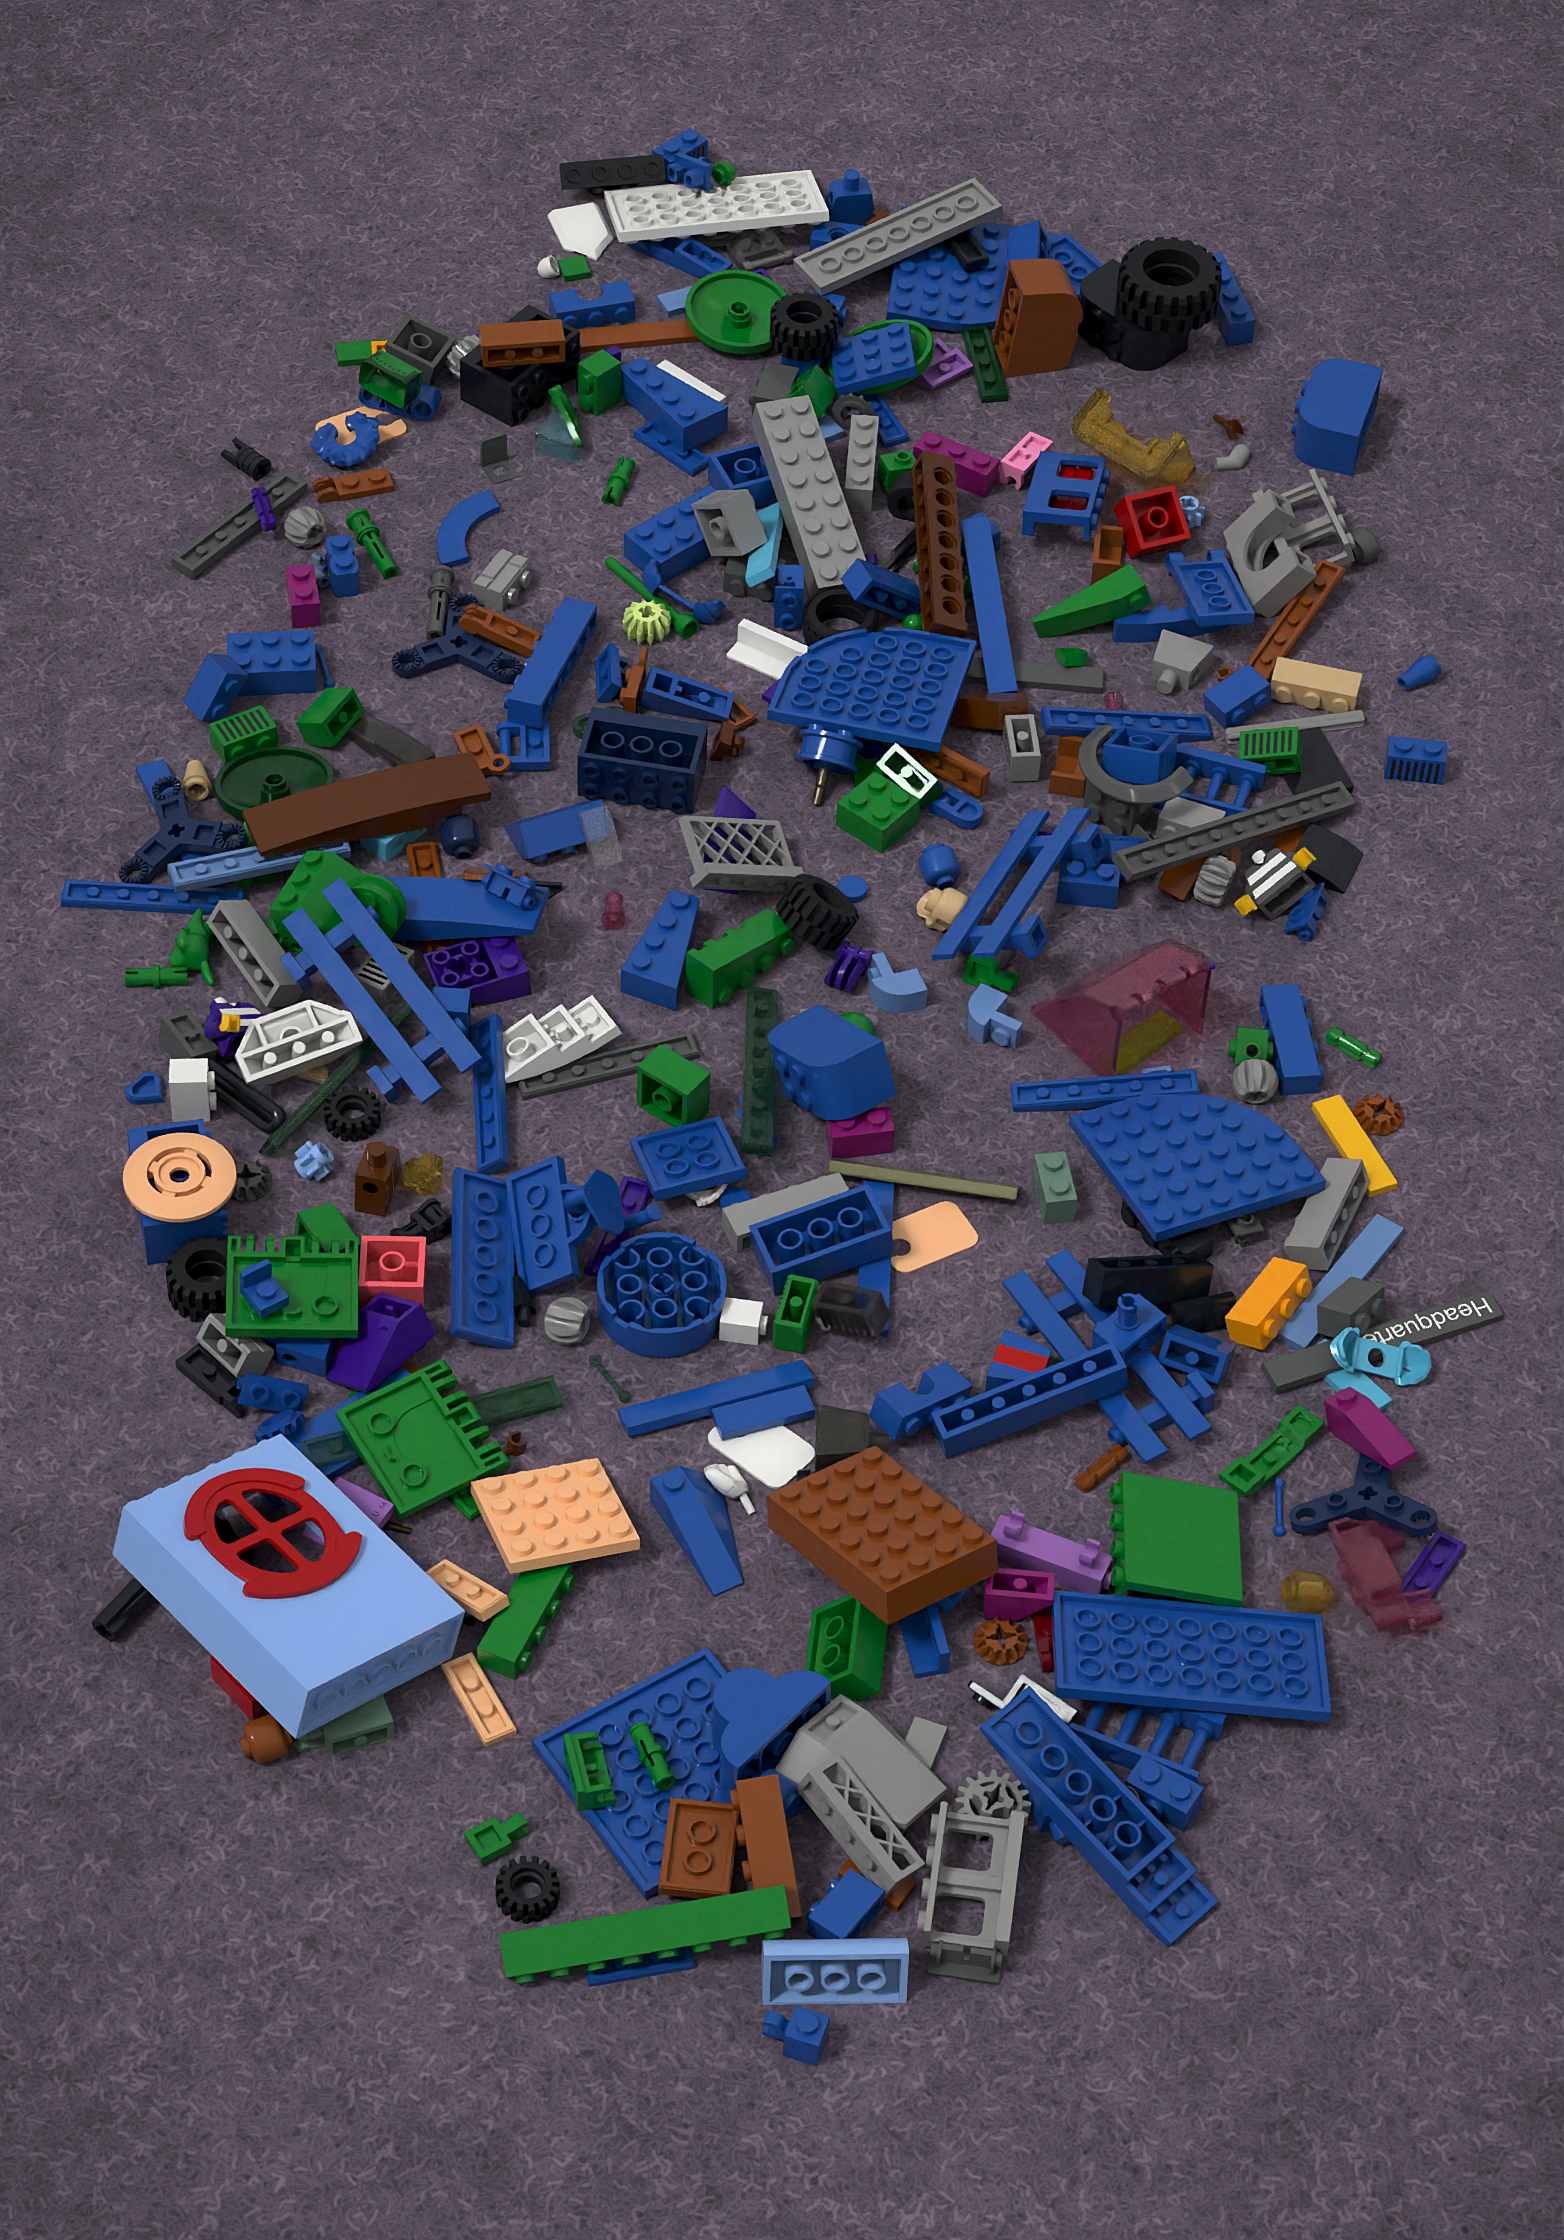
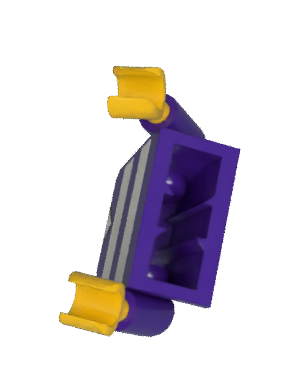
(228, 1024)

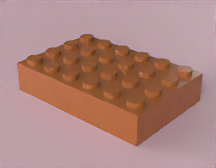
(882, 1534)

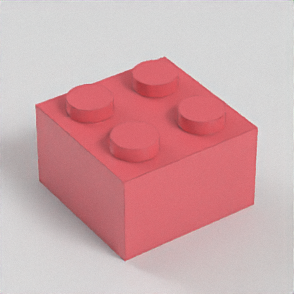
(392, 1267)

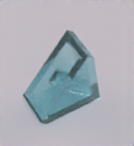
(555, 439)

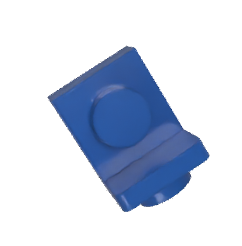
(262, 1289)

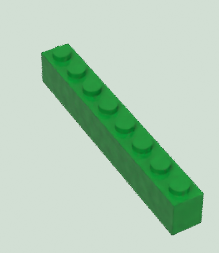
(645, 1931)

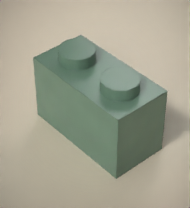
(1054, 1187)

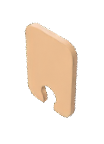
(345, 437)
(932, 1235)

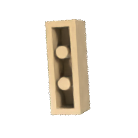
(1315, 685)

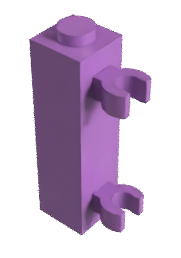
(1038, 1550)

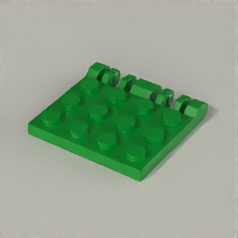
(318, 1285)
(418, 1441)

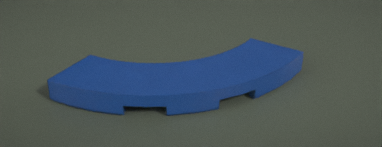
(458, 523)

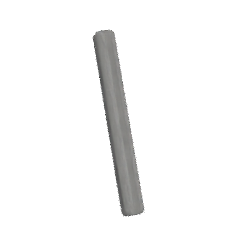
(1326, 722)

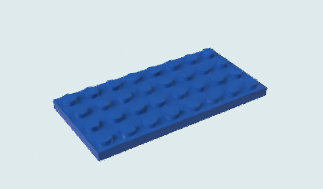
(1189, 1656)

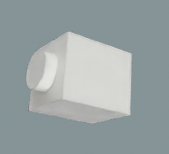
(742, 1321)

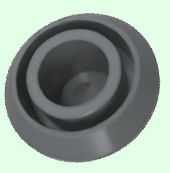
(1366, 544)

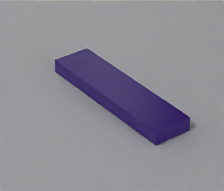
(634, 1198)

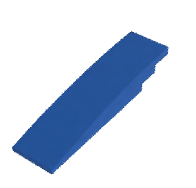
(461, 910)
(1100, 1816)

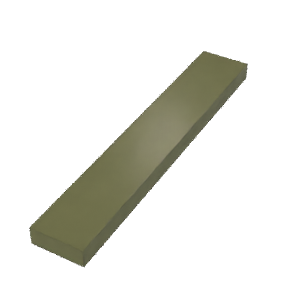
(924, 1178)

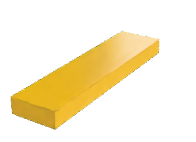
(1353, 1142)

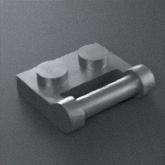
(758, 252)

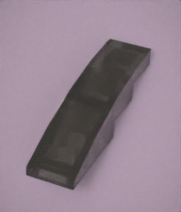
(387, 742)

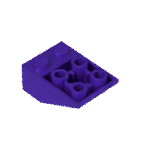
(485, 965)
(387, 1336)

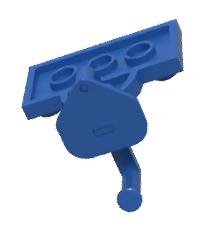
(557, 1216)

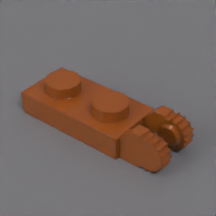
(353, 485)
(499, 629)

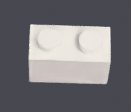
(191, 1089)

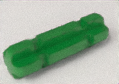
(1353, 1047)

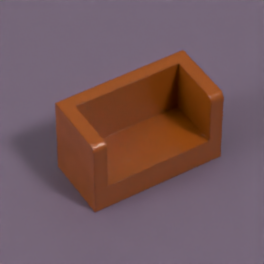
(1106, 551)
(1067, 776)

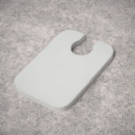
(767, 1455)

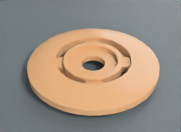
(184, 1200)

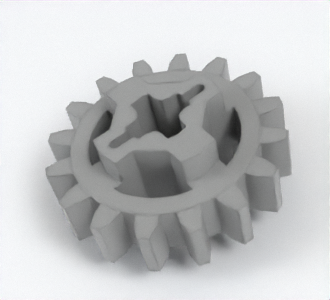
(984, 1793)

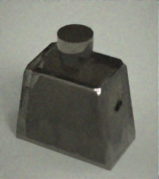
(843, 1434)

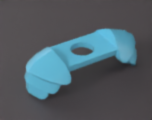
(1352, 1353)

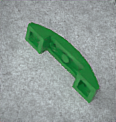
(1269, 1459)

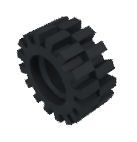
(352, 1126)
(527, 1907)

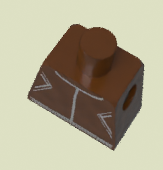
(378, 1167)

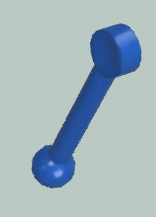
(328, 681)
(1279, 1530)

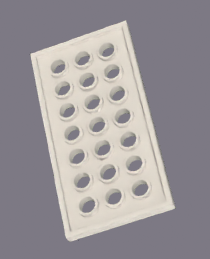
(745, 204)

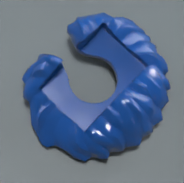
(354, 453)

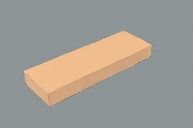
(468, 1591)
(478, 1699)

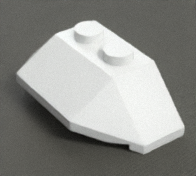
(295, 1041)

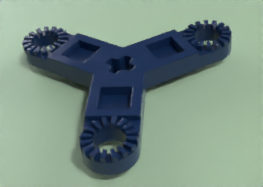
(443, 650)
(195, 834)
(1384, 1504)

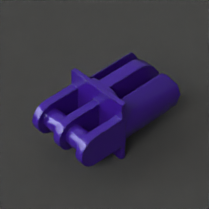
(848, 967)

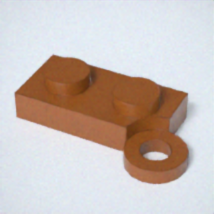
(635, 681)
(474, 740)

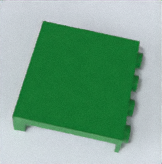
(1175, 1540)

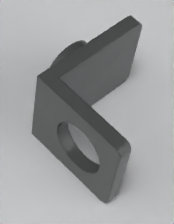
(493, 455)

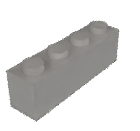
(861, 463)
(254, 952)
(1327, 1214)
(741, 1215)

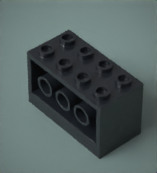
(515, 390)

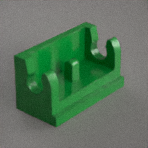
(587, 1771)

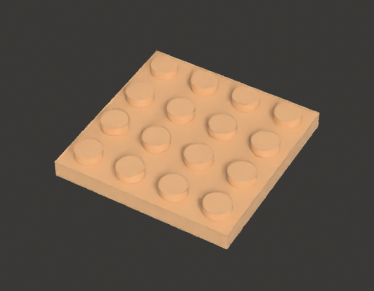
(554, 1515)

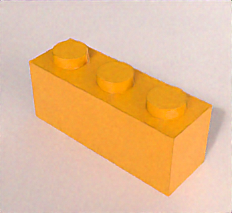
(1268, 1303)

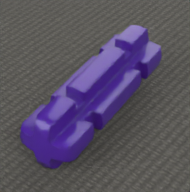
(264, 509)

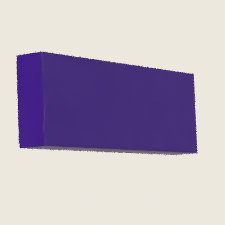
(1434, 1563)

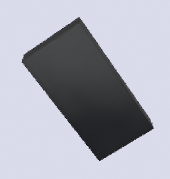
(967, 251)

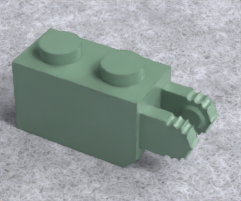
(354, 1730)

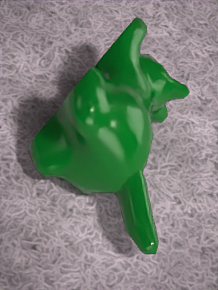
(193, 947)

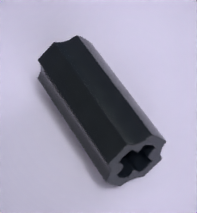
(123, 1611)

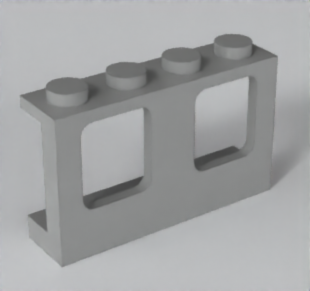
(1317, 529)
(993, 1887)

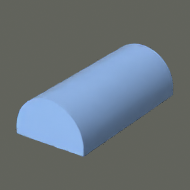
(834, 1971)

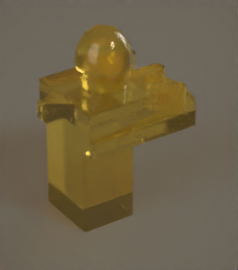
(423, 1174)

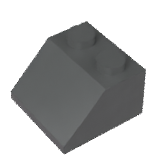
(421, 347)

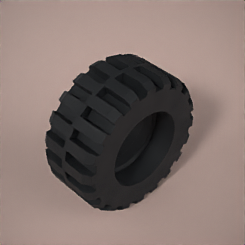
(1191, 288)

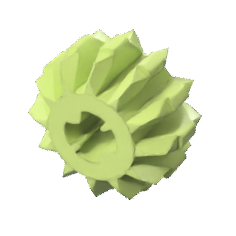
(646, 621)

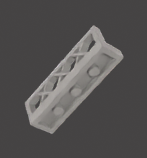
(853, 1828)

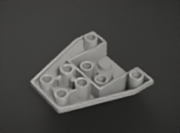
(873, 1753)

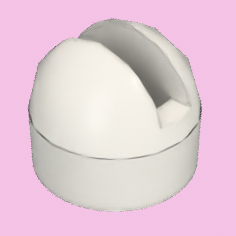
(548, 267)

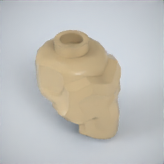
(941, 907)

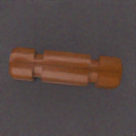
(1101, 1468)

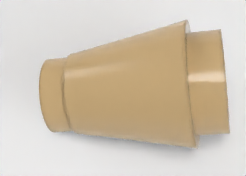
(196, 774)

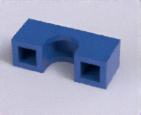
(613, 306)
(905, 1412)

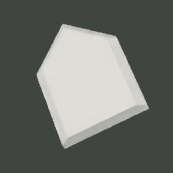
(581, 229)

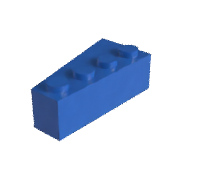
(673, 406)
(659, 959)

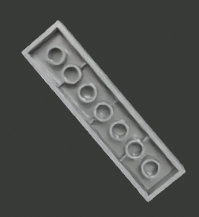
(807, 491)

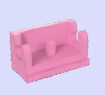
(1023, 458)

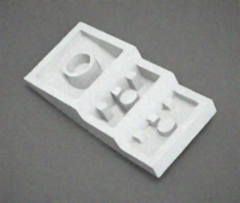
(555, 1039)

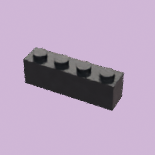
(1155, 1277)

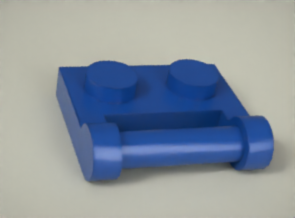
(533, 746)

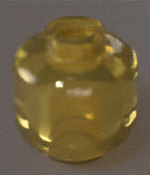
(1306, 1592)

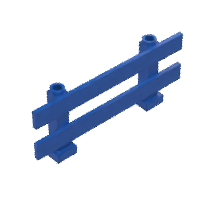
(1022, 846)
(322, 954)
(1129, 1425)

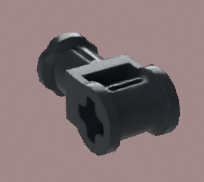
(427, 1222)

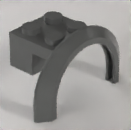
(1118, 803)

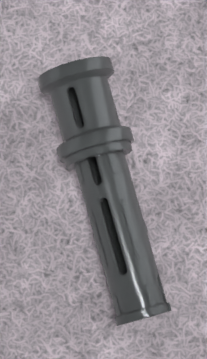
(435, 626)

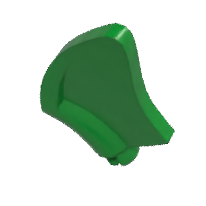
(562, 402)

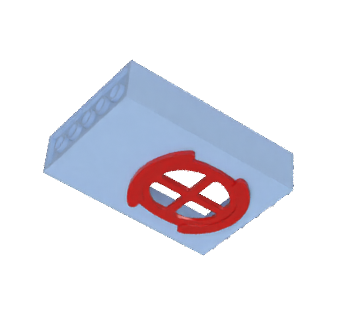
(297, 1639)

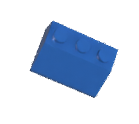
(549, 831)

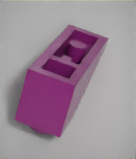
(1364, 1427)

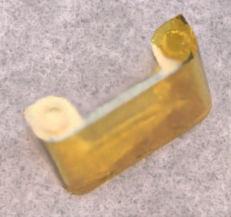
(1160, 461)

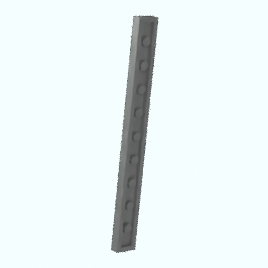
(1233, 831)

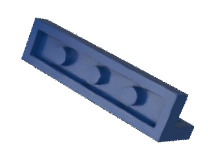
(925, 1642)

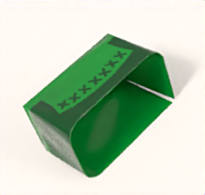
(390, 366)

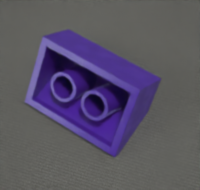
(730, 807)

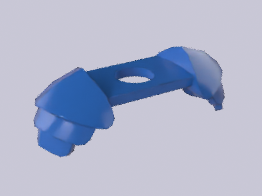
(702, 612)

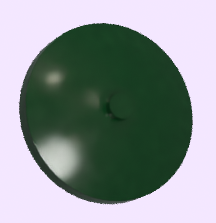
(268, 776)

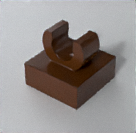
(725, 743)

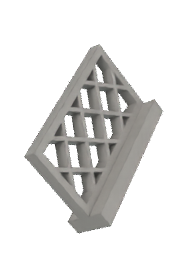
(743, 874)

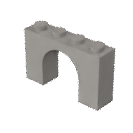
(1247, 542)

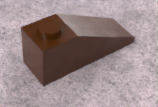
(988, 709)

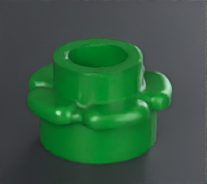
(724, 173)

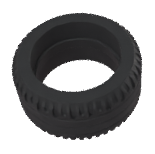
(836, 604)

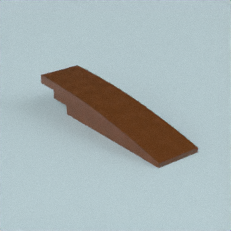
(368, 805)

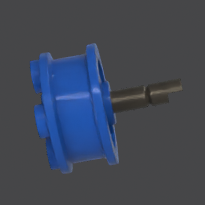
(828, 754)

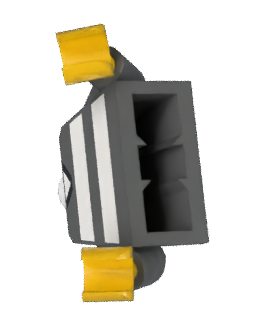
(1275, 881)

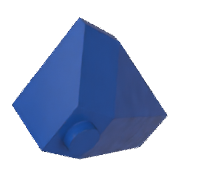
(700, 1525)

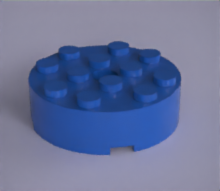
(661, 1295)

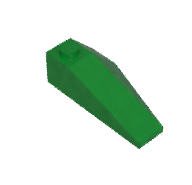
(1099, 603)

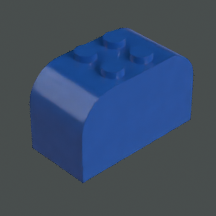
(1336, 414)
(830, 1064)

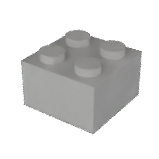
(729, 522)

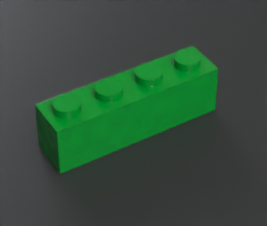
(523, 1623)

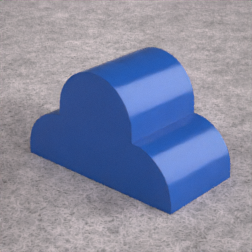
(759, 1717)

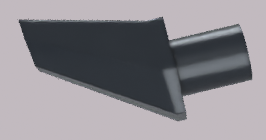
(523, 1302)

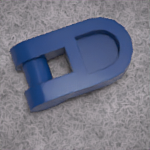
(957, 809)

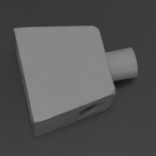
(1179, 661)

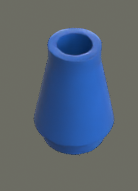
(1421, 672)

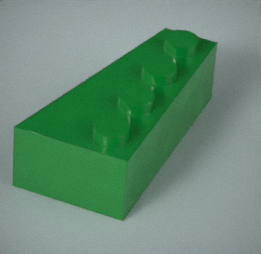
(736, 958)

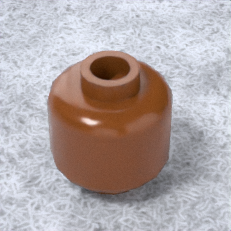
(265, 1739)

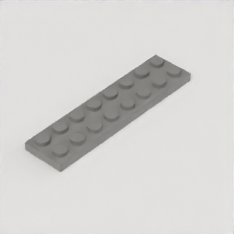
(897, 236)

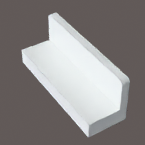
(764, 649)

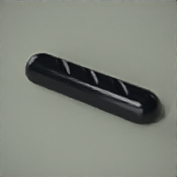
(246, 1099)

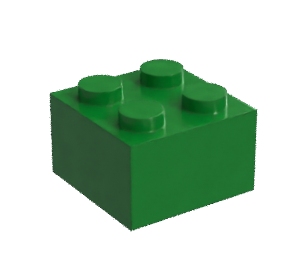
(878, 812)
(673, 1087)

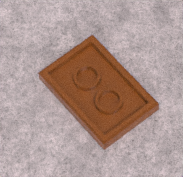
(698, 1849)

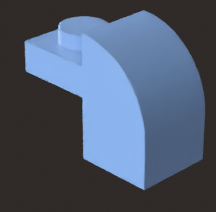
(895, 991)
(988, 1018)

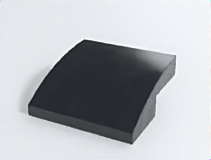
(1334, 857)

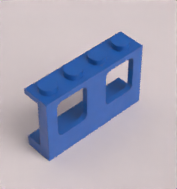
(1047, 483)

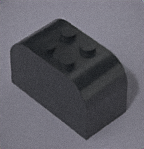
(1114, 334)

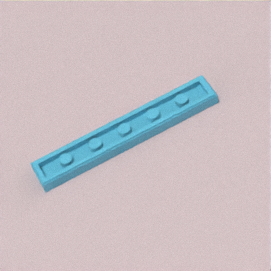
(763, 559)

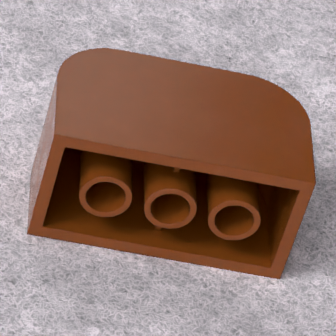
(1036, 318)

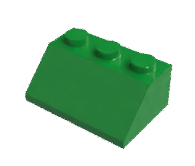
(304, 889)
(847, 1648)

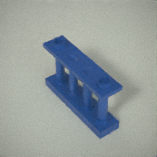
(1220, 770)
(1203, 1724)

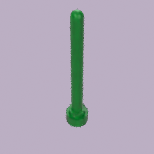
(682, 622)

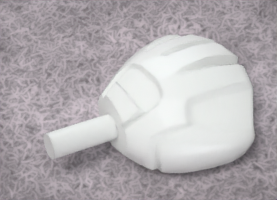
(729, 1483)

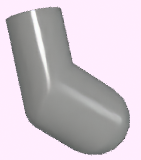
(1235, 460)

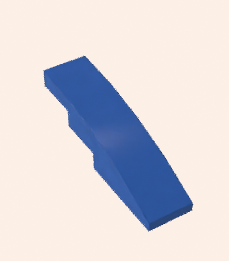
(685, 255)
(1148, 625)

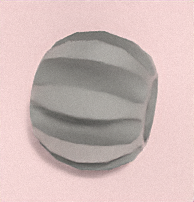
(305, 527)
(1254, 1081)
(567, 1321)

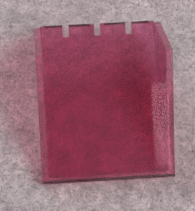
(1089, 1009)

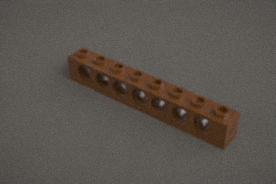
(939, 545)

